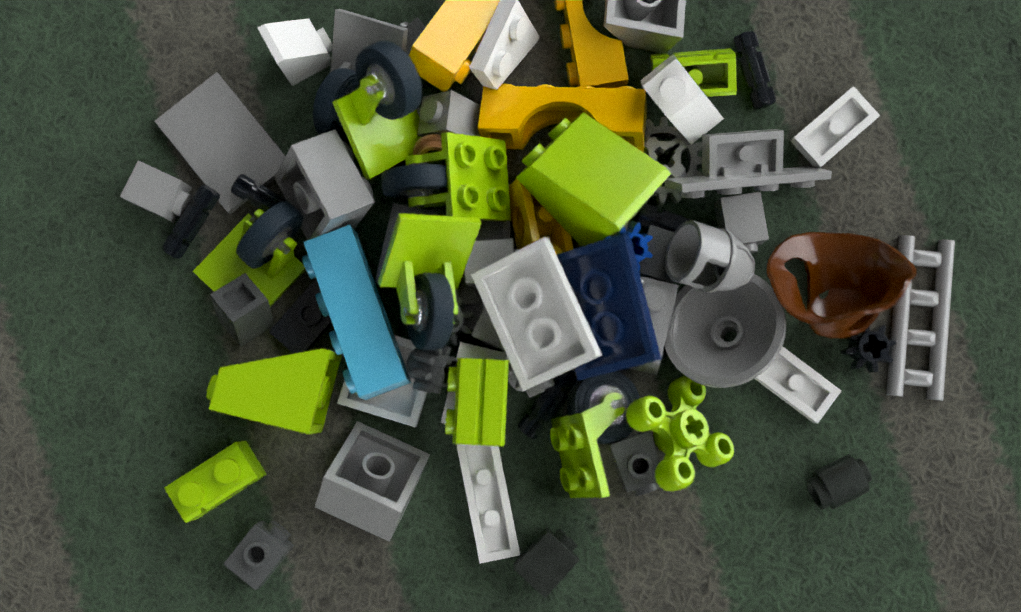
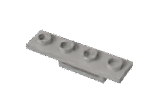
(744, 160)

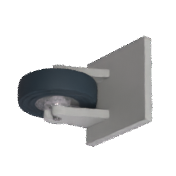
(350, 36)

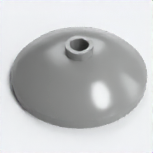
(702, 321)

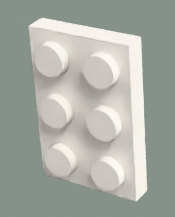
(536, 314)

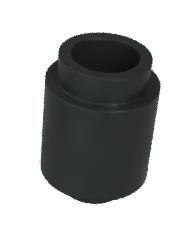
(839, 482)

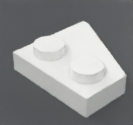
(503, 44)

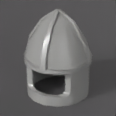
(708, 258)

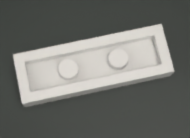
(488, 502)

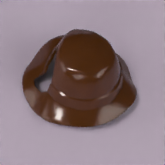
(858, 270)

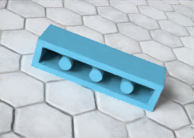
(356, 312)

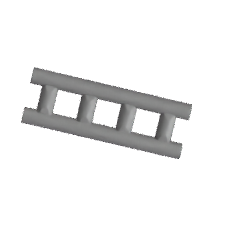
(938, 336)

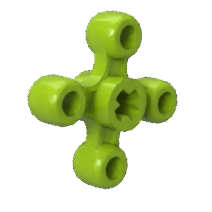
(679, 433)

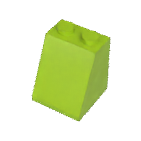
(590, 178)
(279, 390)

